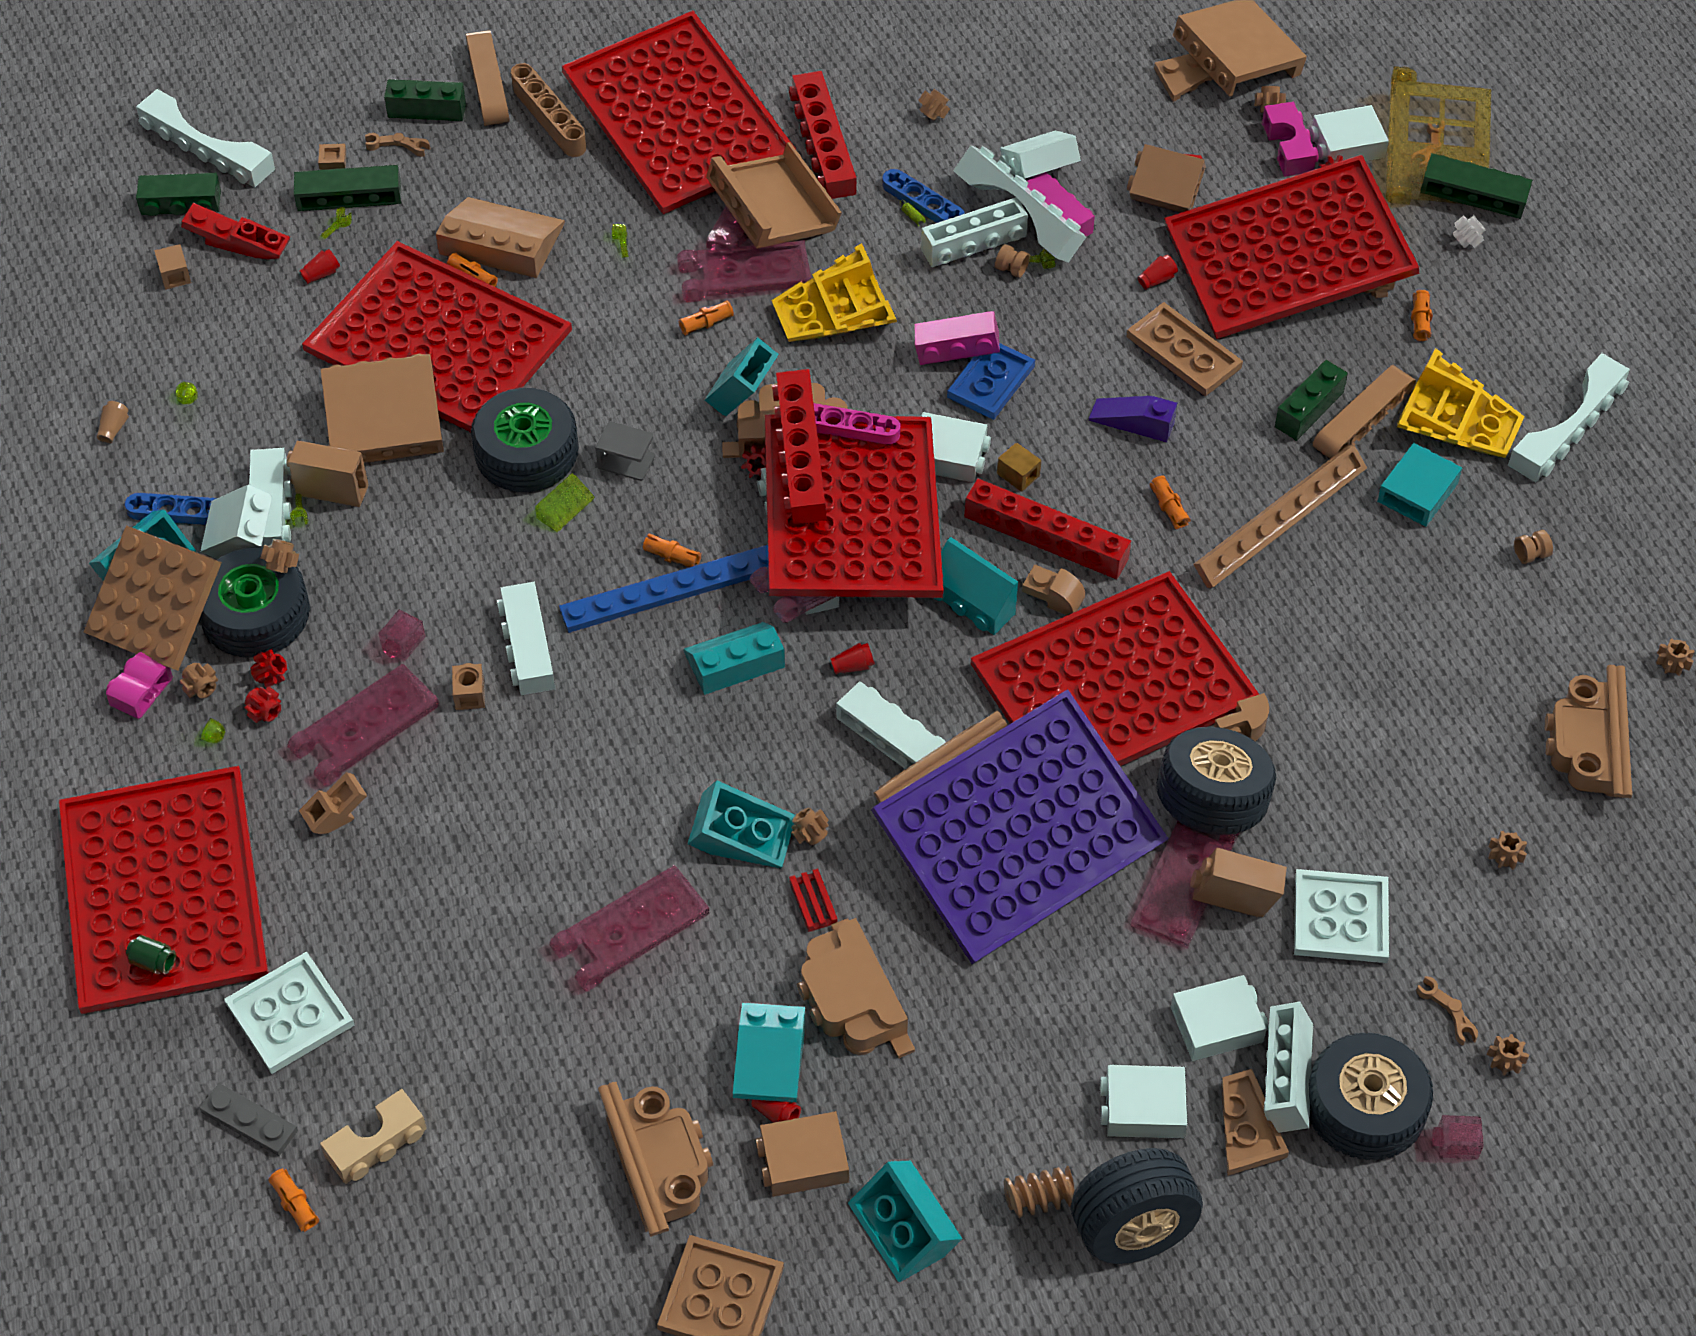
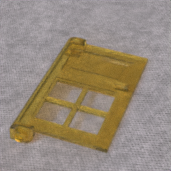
(1409, 159)

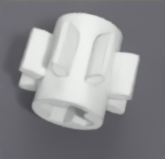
(1469, 231)

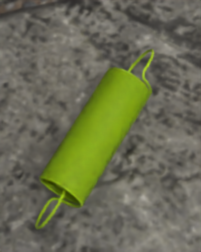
(912, 213)

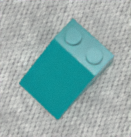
(741, 827)
(769, 1052)

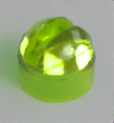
(190, 393)
(213, 731)

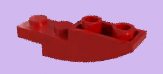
(239, 237)

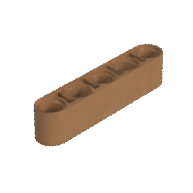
(487, 77)
(548, 110)
(1364, 411)

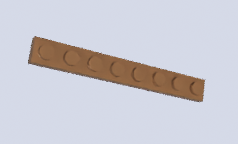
(1280, 516)

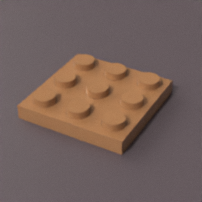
(720, 1291)

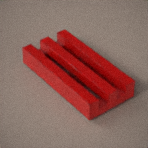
(806, 878)

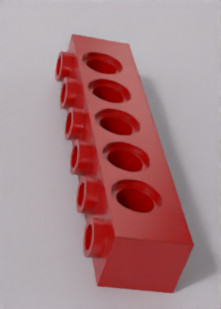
(823, 134)
(801, 447)
(1047, 528)

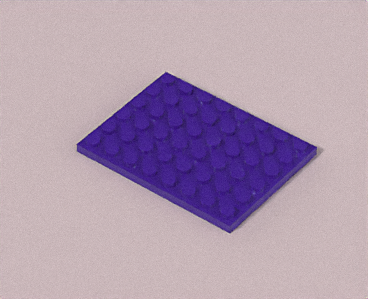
(1019, 825)

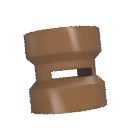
(1012, 260)
(1533, 546)

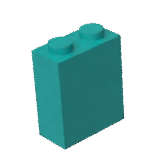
(741, 377)
(1419, 484)

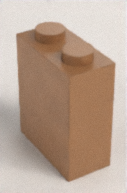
(1166, 178)
(328, 473)
(1238, 882)
(803, 1154)

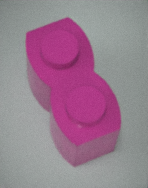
(138, 685)

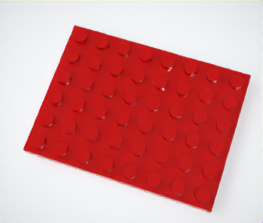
(672, 106)
(1290, 246)
(473, 331)
(878, 524)
(1133, 662)
(164, 866)

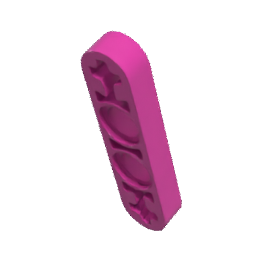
(849, 417)

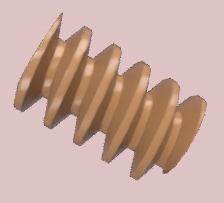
(1039, 1191)

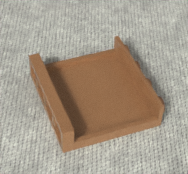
(1237, 43)
(774, 198)
(383, 408)

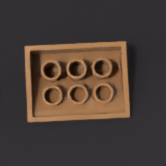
(498, 236)

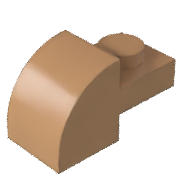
(1060, 590)
(1249, 717)
(333, 808)

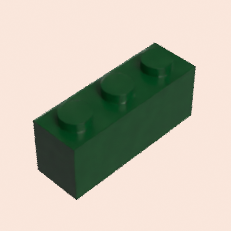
(425, 100)
(177, 193)
(1311, 400)

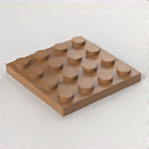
(152, 597)

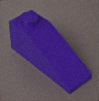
(1137, 414)

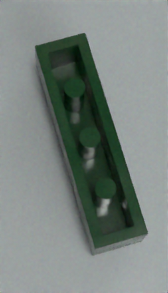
(1476, 185)
(347, 187)

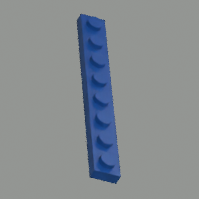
(663, 589)

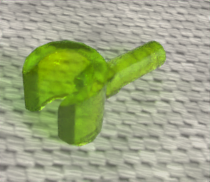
(341, 221)
(619, 232)
(1046, 259)
(298, 511)

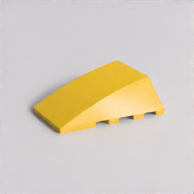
(834, 301)
(1459, 410)

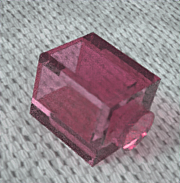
(401, 635)
(1459, 1137)

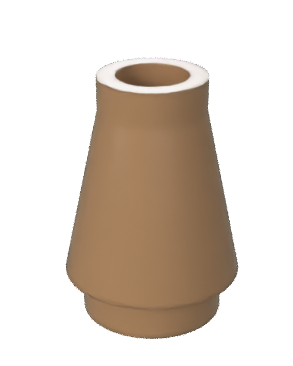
(111, 421)

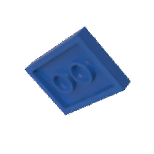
(991, 380)

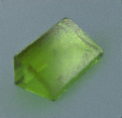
(563, 503)

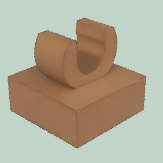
(332, 156)

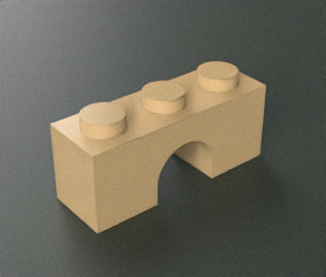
(354, 1155)

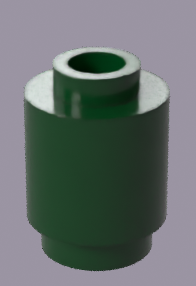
(150, 955)

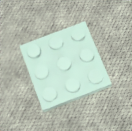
(1341, 916)
(289, 1012)

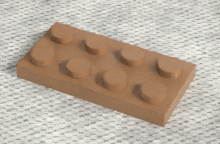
(1184, 349)

